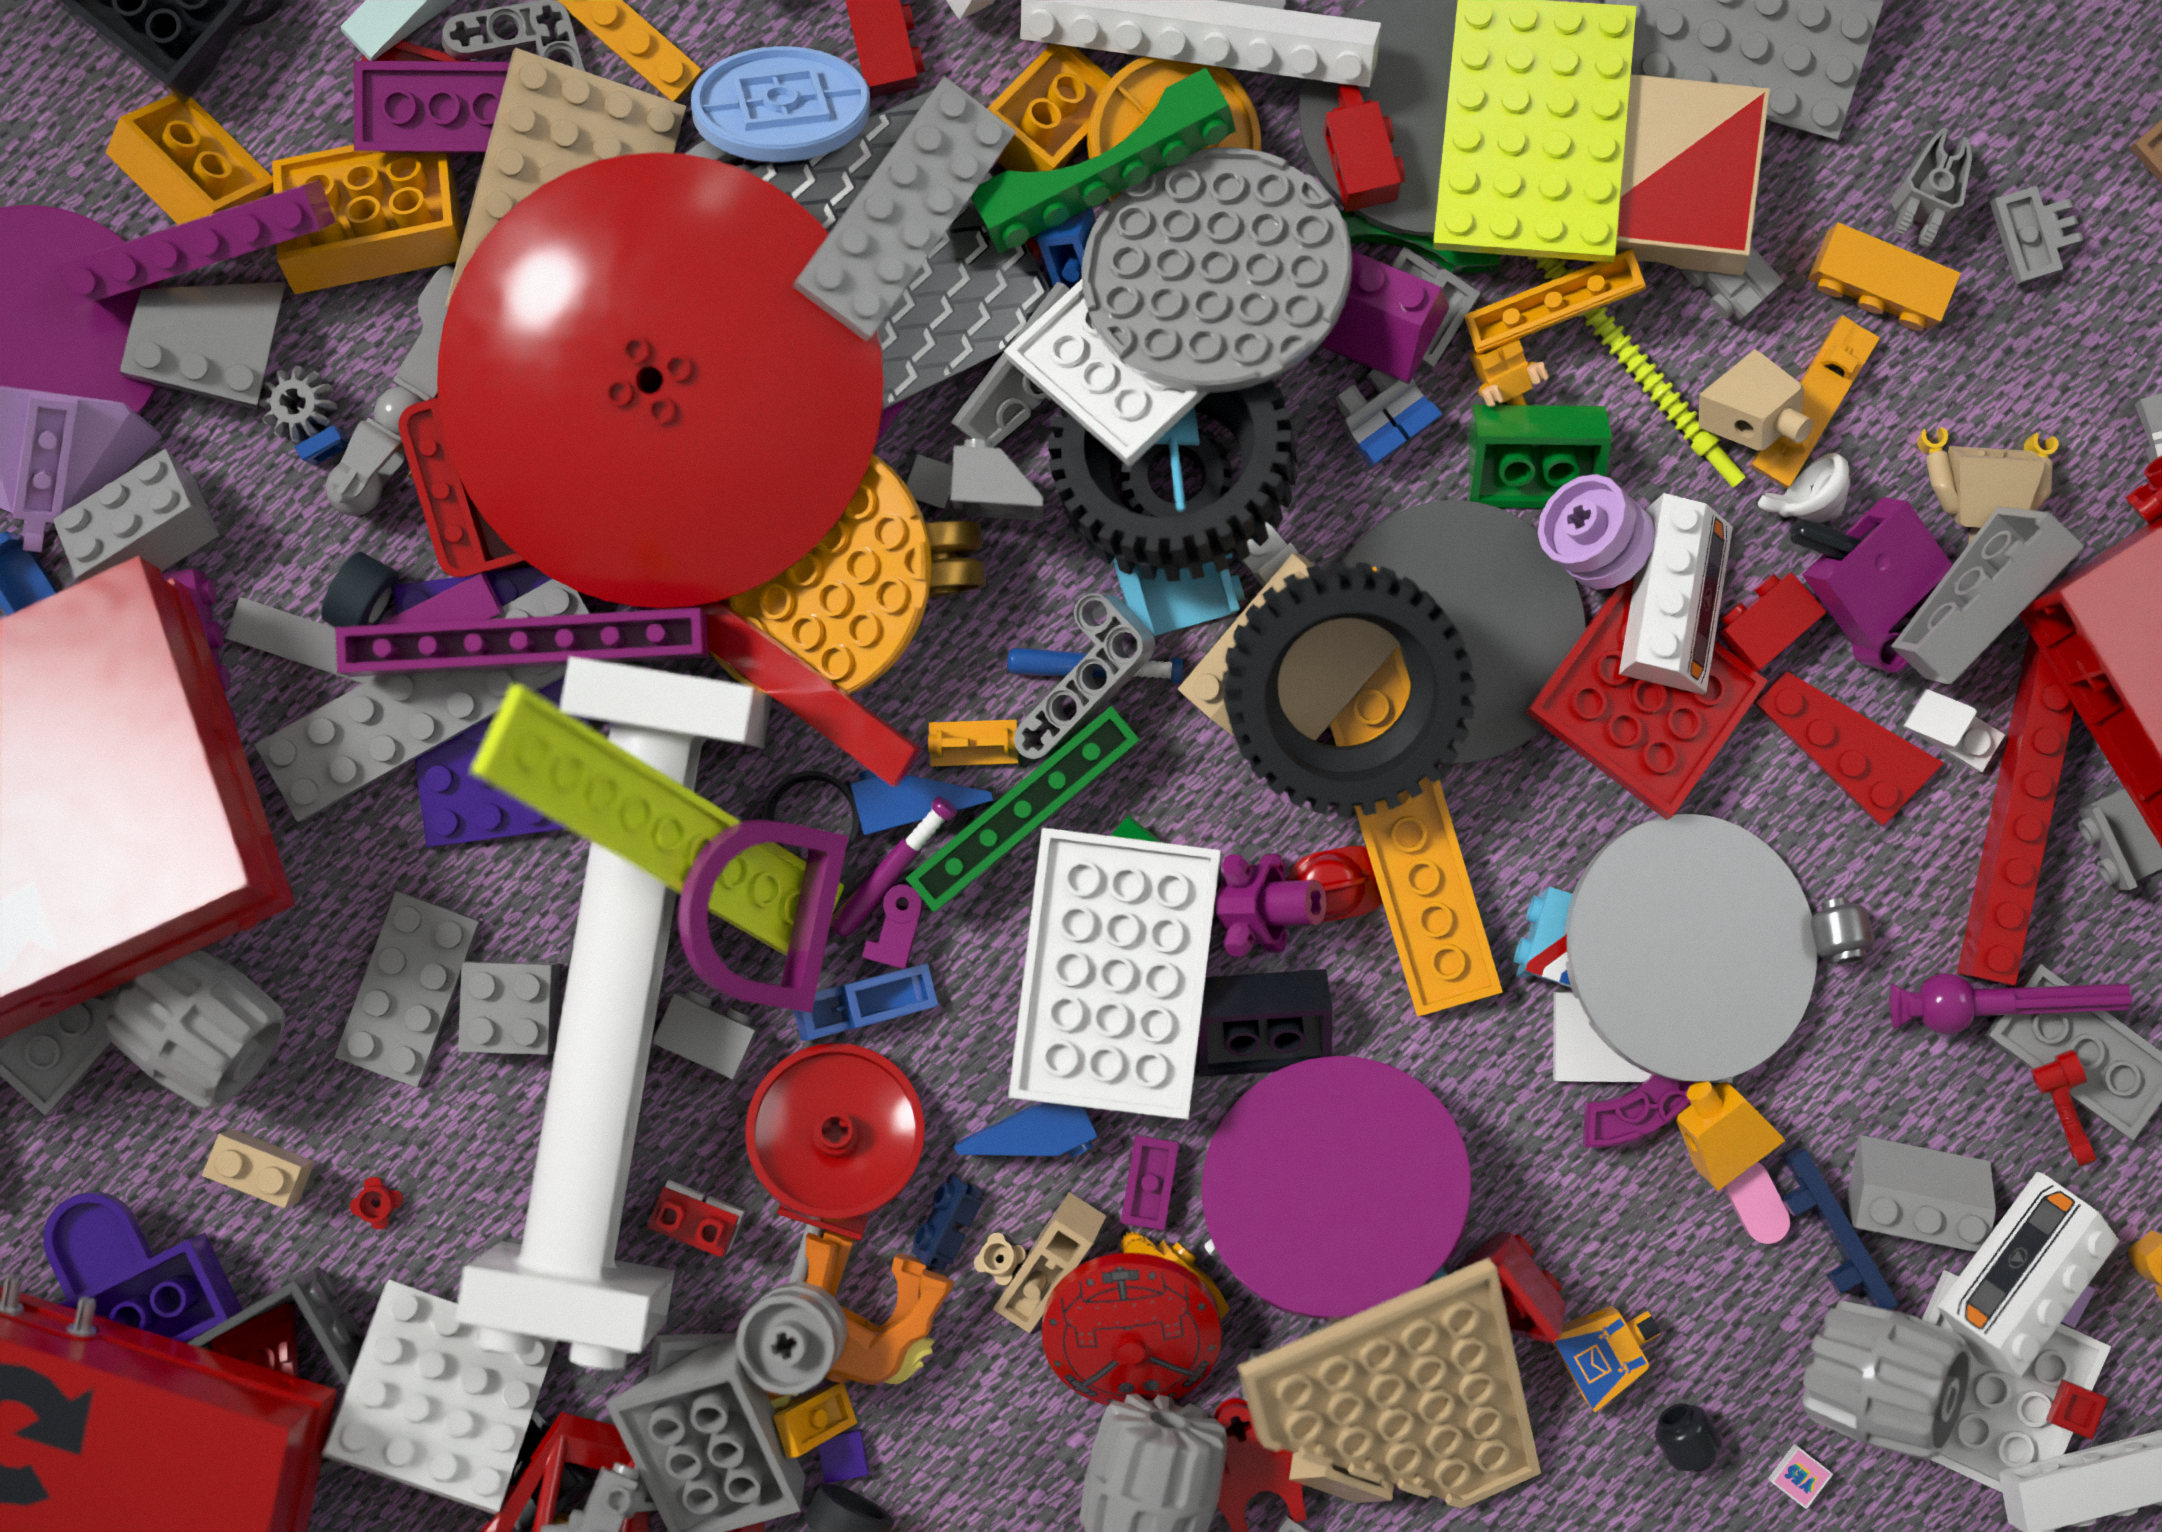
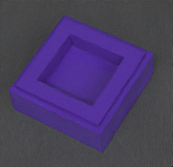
(844, 1456)

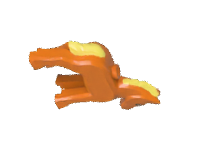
(872, 1351)

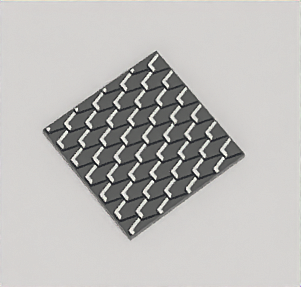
(964, 296)

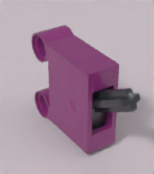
(1873, 575)

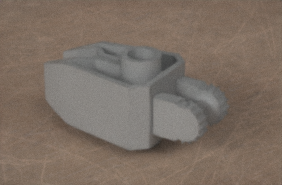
(1932, 188)

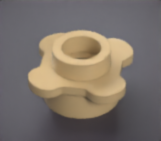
(996, 1246)

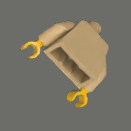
(1977, 480)

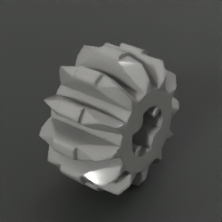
(279, 404)

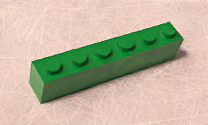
(1022, 809)

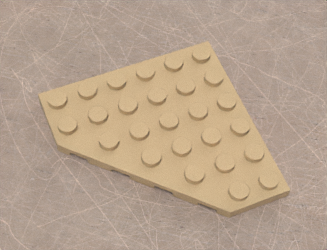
(1405, 1393)

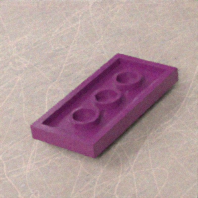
(426, 106)

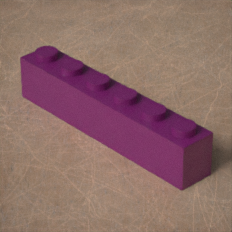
(196, 243)

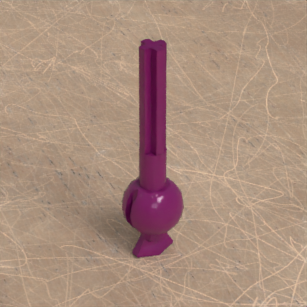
(1949, 1003)

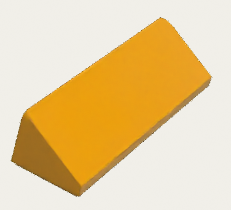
(1554, 302)

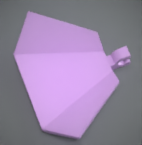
(62, 452)

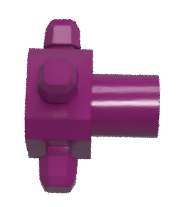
(1259, 904)

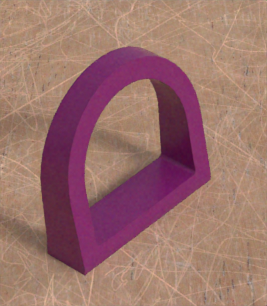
(811, 919)

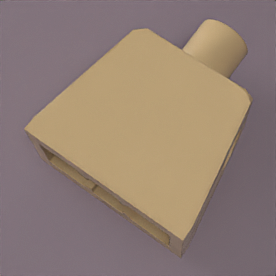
(1755, 404)

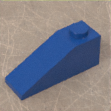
(890, 807)
(1035, 1131)

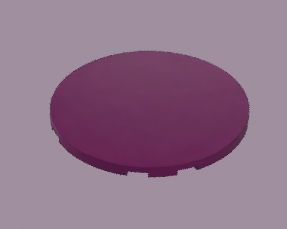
(41, 335)
(1336, 1187)

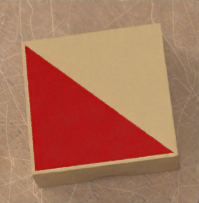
(1691, 172)

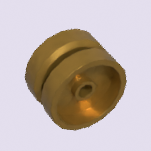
(950, 573)

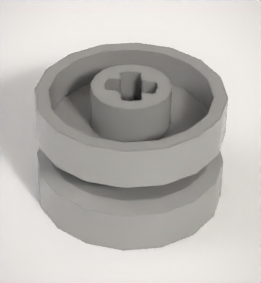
(766, 1342)

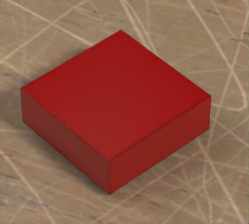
(2077, 1409)

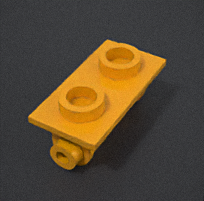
(972, 743)

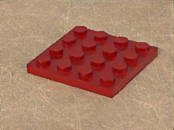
(1637, 730)

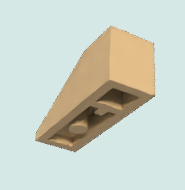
(1051, 1258)

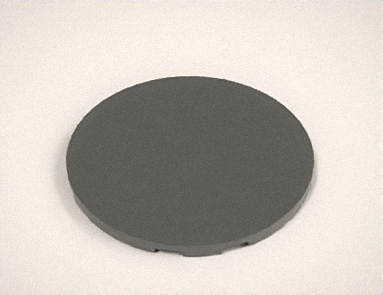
(1410, 89)
(1503, 599)

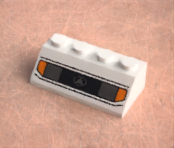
(1677, 596)
(2027, 1275)

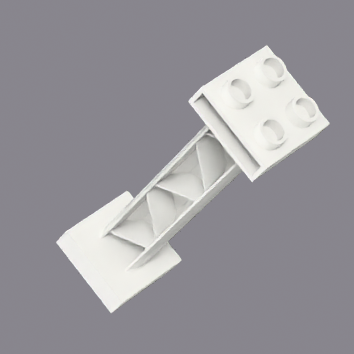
(565, 1270)

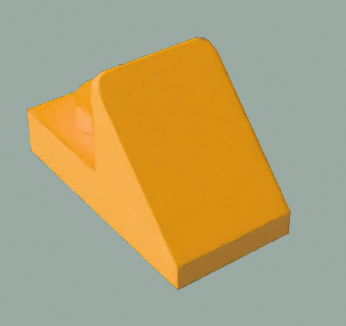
(814, 1419)

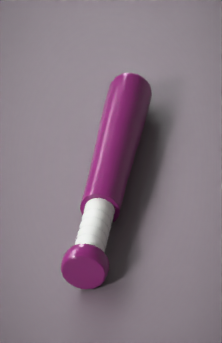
(884, 876)

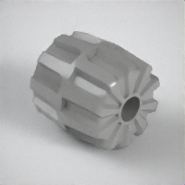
(197, 1028)
(1887, 1379)
(1153, 1468)

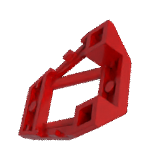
(569, 1440)

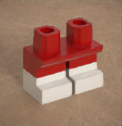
(699, 1224)

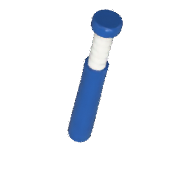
(1060, 663)

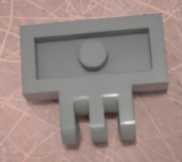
(2033, 233)

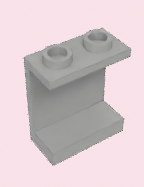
(2121, 839)

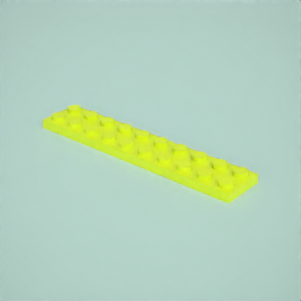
(635, 813)

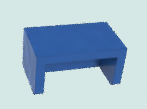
(21, 576)

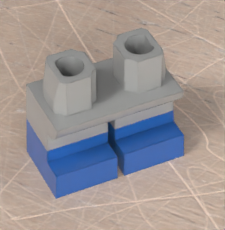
(1386, 420)

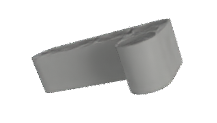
(1079, 682)

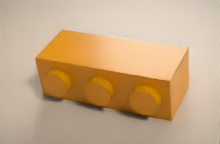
(1883, 277)

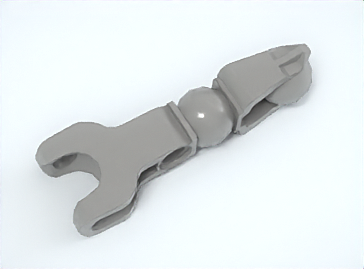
(376, 446)

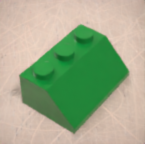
(1532, 450)

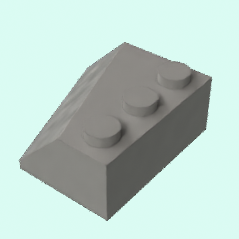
(204, 339)

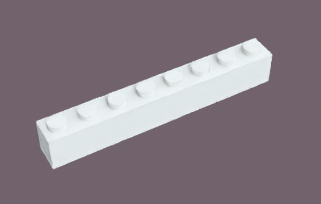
(1213, 35)

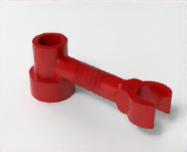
(2058, 1079)

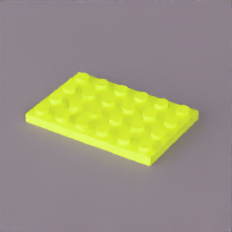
(1535, 129)

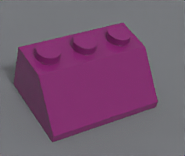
(1387, 319)

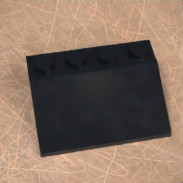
(165, 39)

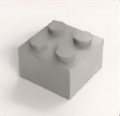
(509, 1007)

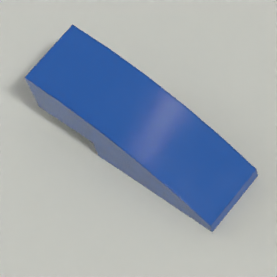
(867, 1002)

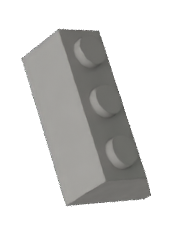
(991, 485)
(1921, 1194)

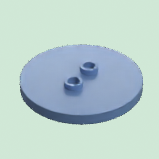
(780, 104)

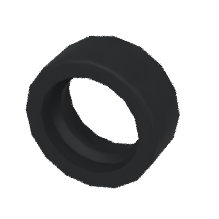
(845, 1511)

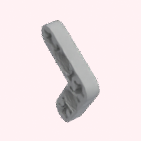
(530, 33)

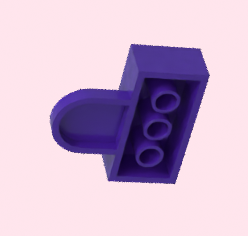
(105, 1257)

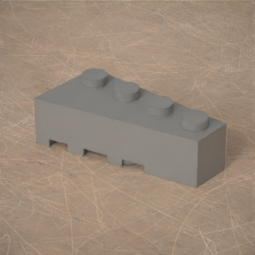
(1985, 591)

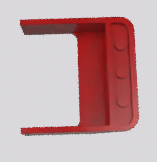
(456, 527)

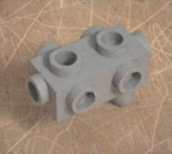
(608, 1503)

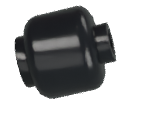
(1687, 1437)

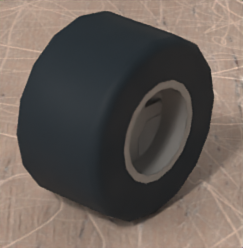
(359, 592)

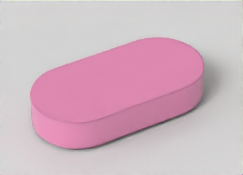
(1759, 1205)

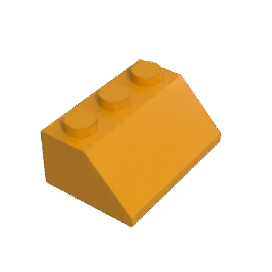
(185, 160)

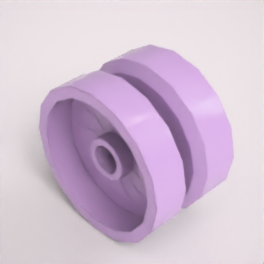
(1596, 532)

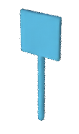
(1182, 433)

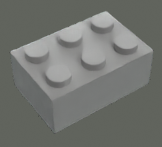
(143, 514)

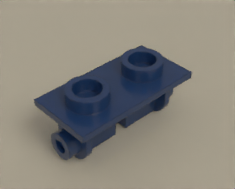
(936, 1239)

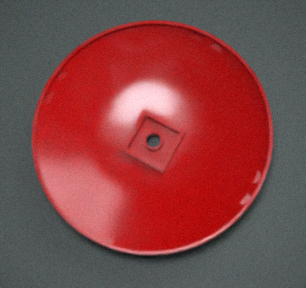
(759, 402)

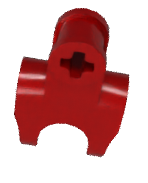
(1252, 1469)

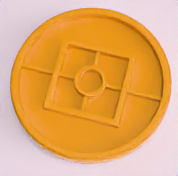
(1137, 90)

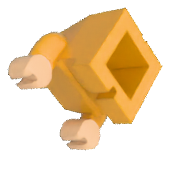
(1506, 374)

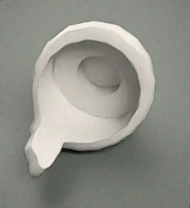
(1827, 496)

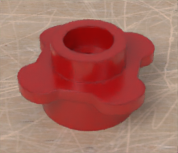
(363, 1204)

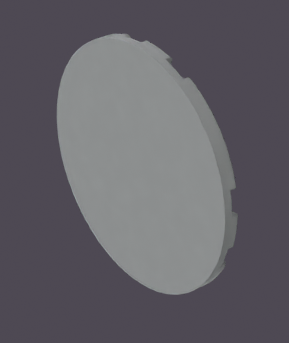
(1217, 271)
(1690, 948)

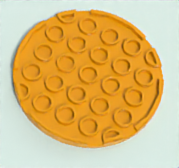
(856, 593)

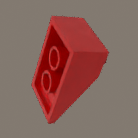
(1528, 1293)

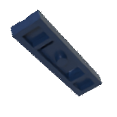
(1858, 1264)

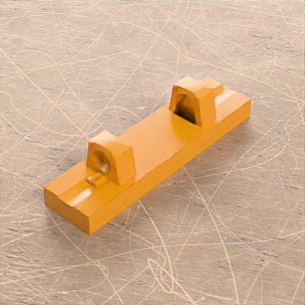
(1824, 390)

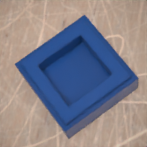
(323, 446)

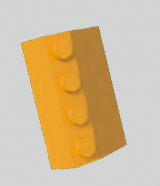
(388, 212)

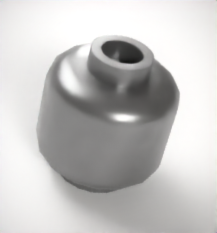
(1842, 932)

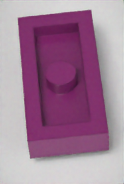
(1149, 1182)

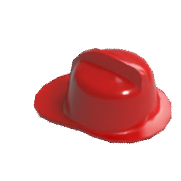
(1346, 879)

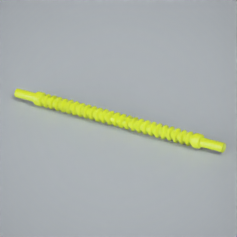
(1703, 441)

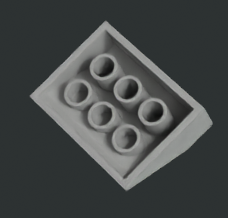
(708, 1444)

